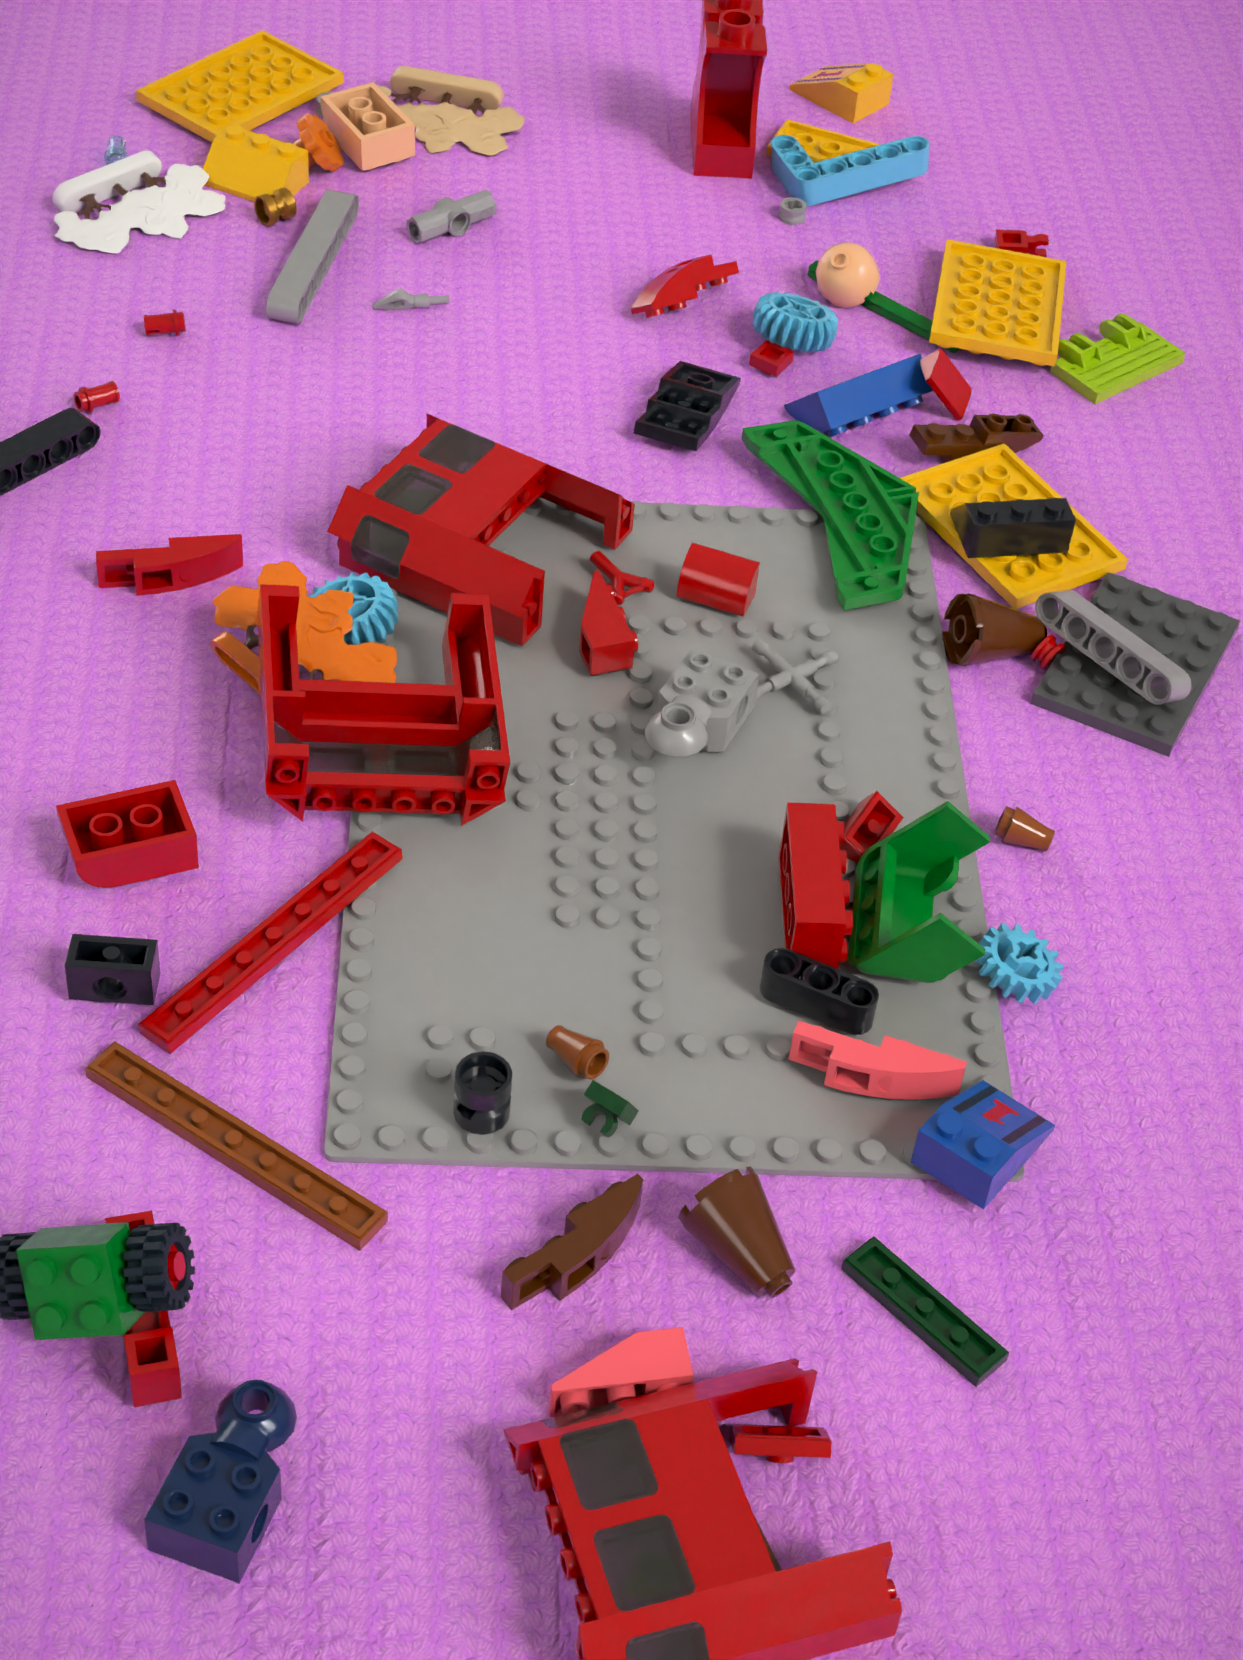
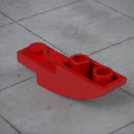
(681, 284)
(171, 568)

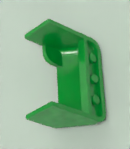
(896, 894)

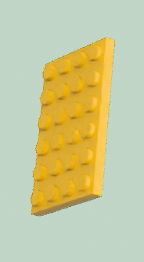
(240, 86)
(999, 303)
(1003, 476)

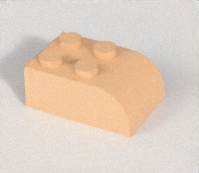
(368, 126)

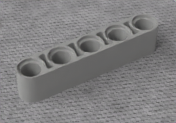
(1126, 651)

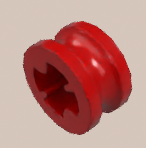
(1047, 651)

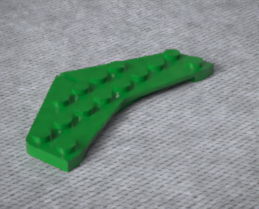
(862, 506)

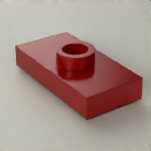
(780, 1443)

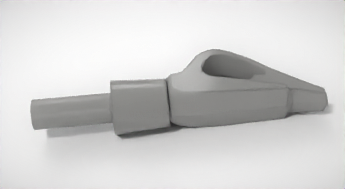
(402, 300)

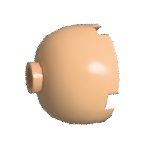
(847, 274)

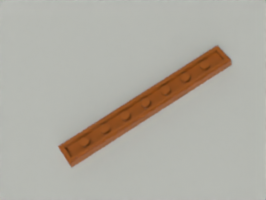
(238, 1145)

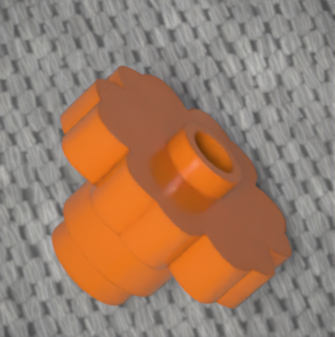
(319, 142)

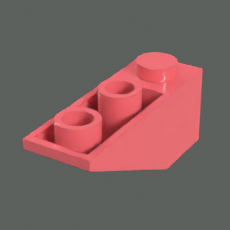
(630, 1369)

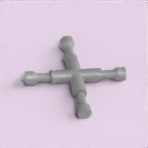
(794, 675)

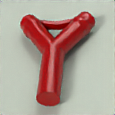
(620, 579)

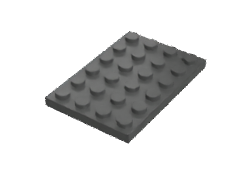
(1174, 627)

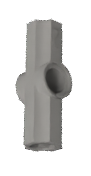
(451, 216)

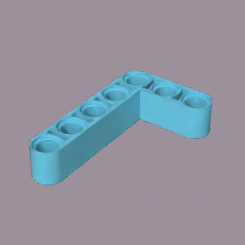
(849, 172)

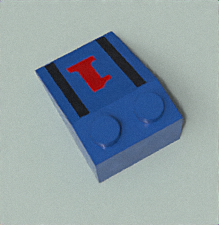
(979, 1142)

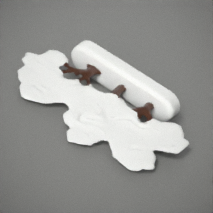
(151, 209)

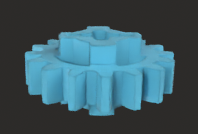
(1019, 963)

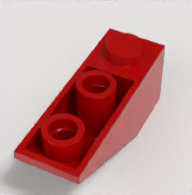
(604, 634)

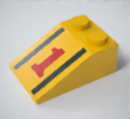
(847, 89)

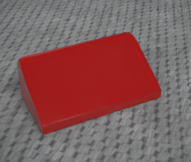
(946, 382)
(869, 824)

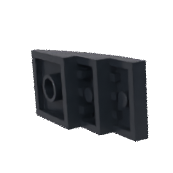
(687, 405)

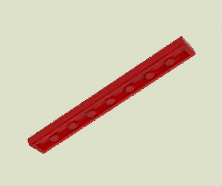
(269, 943)

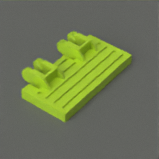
(1117, 362)

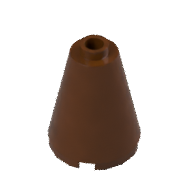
(988, 631)
(741, 1231)

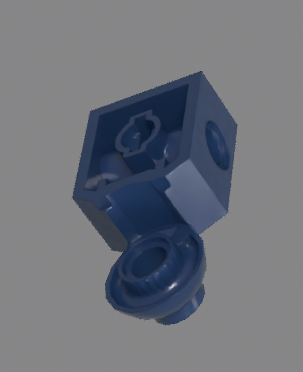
(224, 1484)

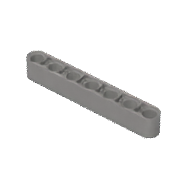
(312, 257)

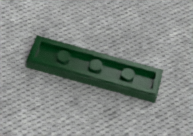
(925, 1311)

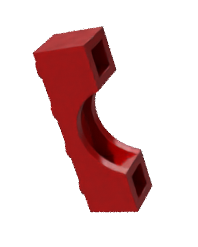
(150, 1345)

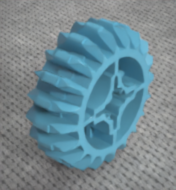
(795, 322)
(372, 610)

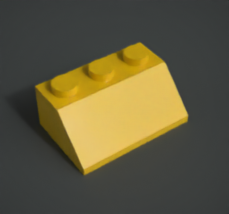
(254, 164)

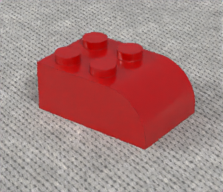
(130, 835)

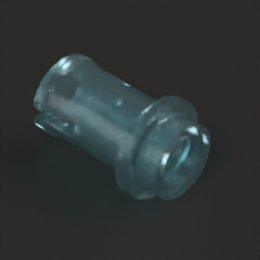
(116, 150)

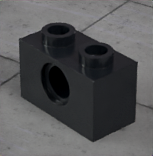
(112, 969)

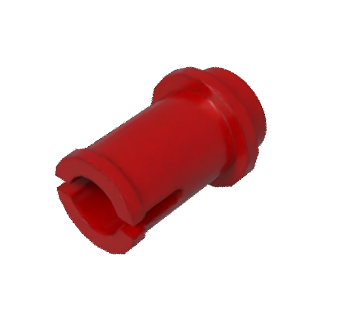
(165, 323)
(97, 396)

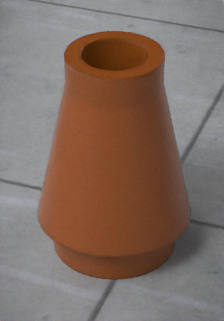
(1022, 829)
(579, 1052)

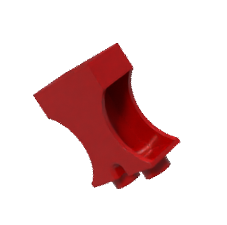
(727, 88)

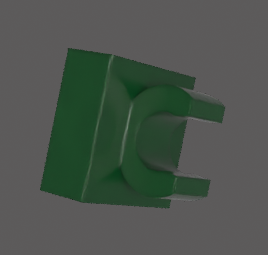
(607, 1104)

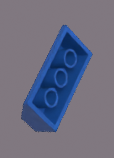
(862, 396)

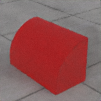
(718, 579)

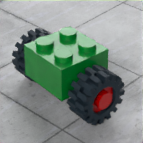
(93, 1277)

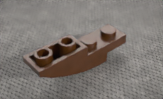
(983, 433)
(588, 1243)

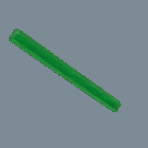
(893, 311)

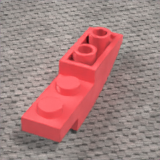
(886, 1071)

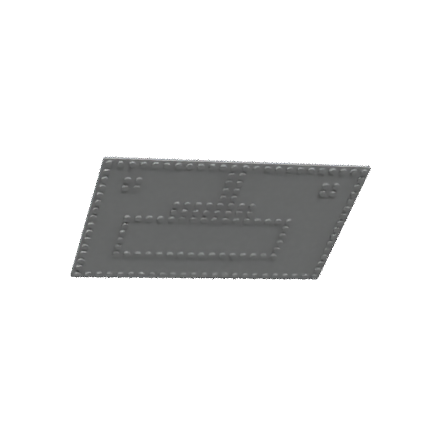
(648, 883)

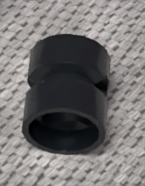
(482, 1092)

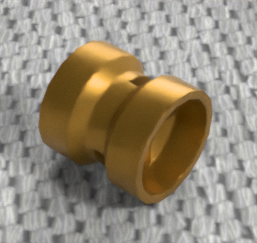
(275, 206)

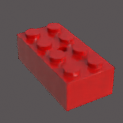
(813, 883)

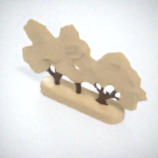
(447, 123)

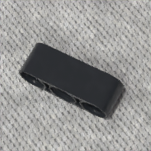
(819, 991)

